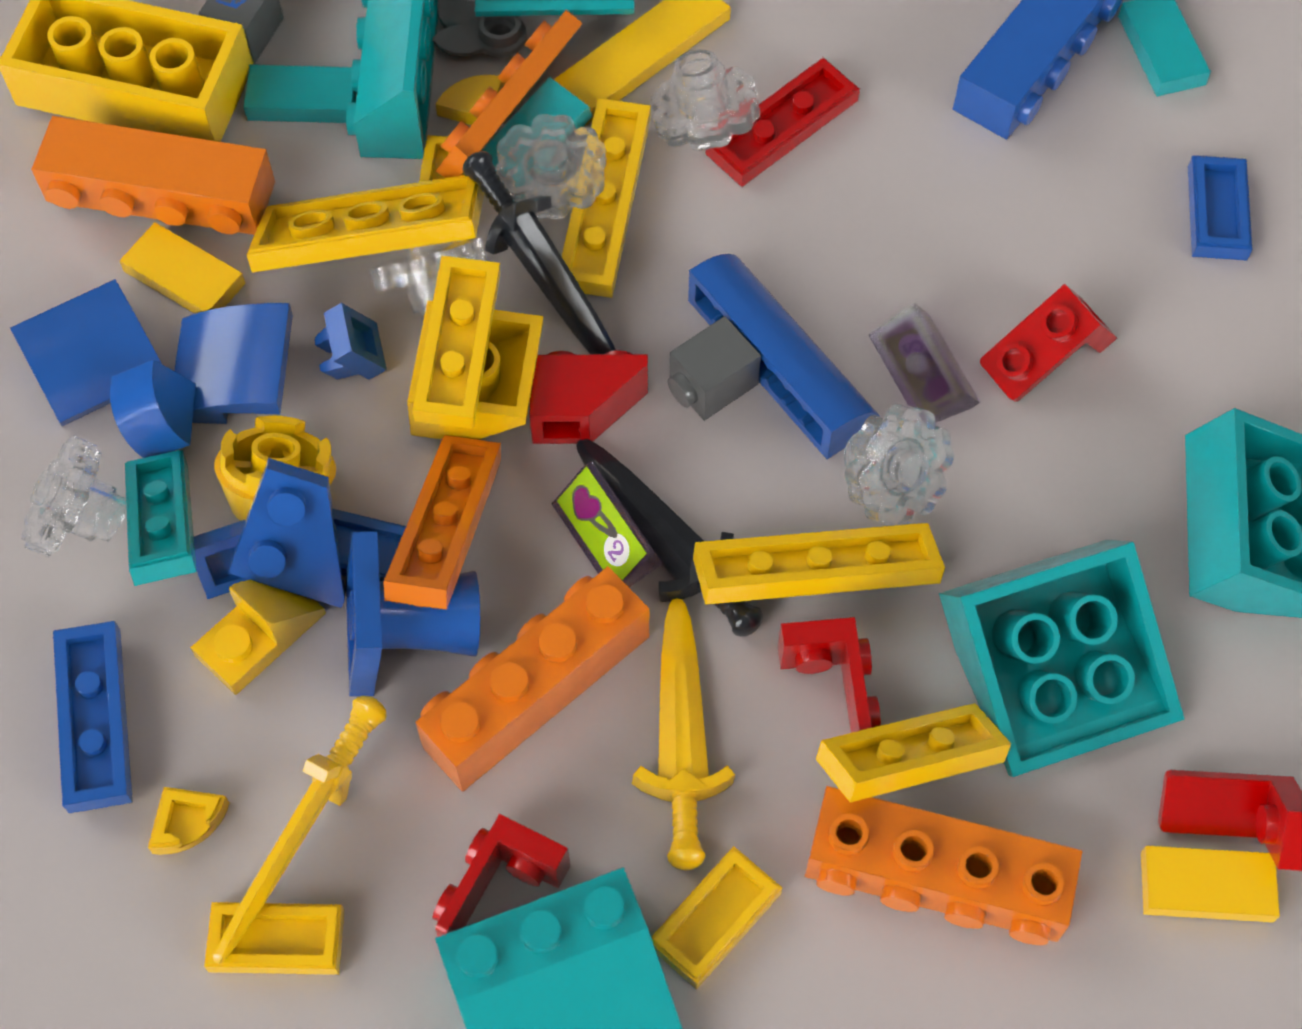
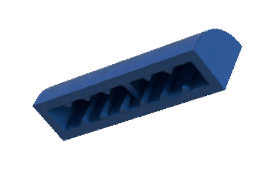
(791, 363)

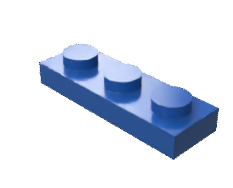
(92, 717)

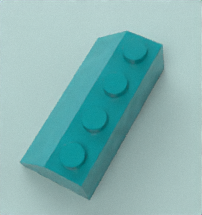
(393, 78)

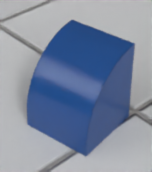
(153, 408)

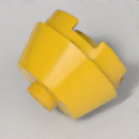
(245, 455)

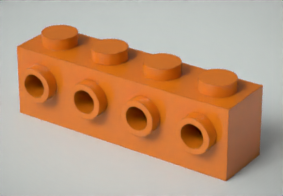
(154, 175)
(533, 677)
(944, 866)

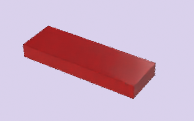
(787, 121)

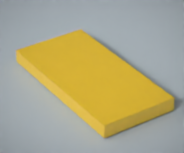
(366, 223)

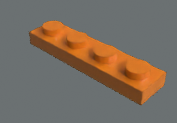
(496, 106)
(443, 523)

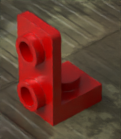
(1045, 342)
(829, 642)
(1236, 807)
(528, 858)

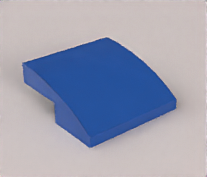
(81, 347)
(235, 359)

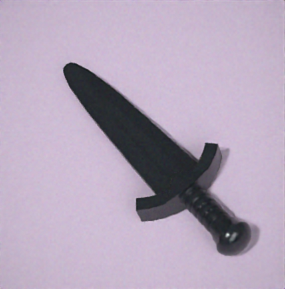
(525, 235)
(668, 536)

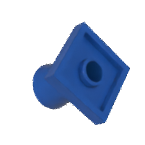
(393, 625)

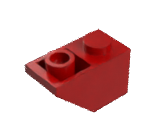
(583, 393)

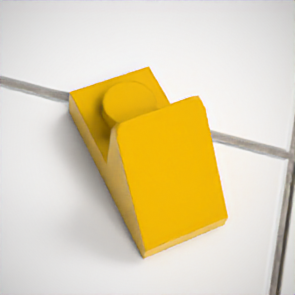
(254, 632)

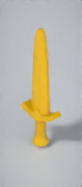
(682, 742)
(330, 782)

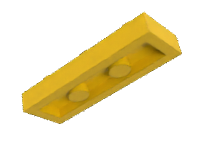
(456, 342)
(912, 752)

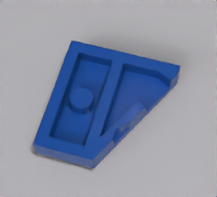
(291, 536)

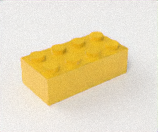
(128, 65)

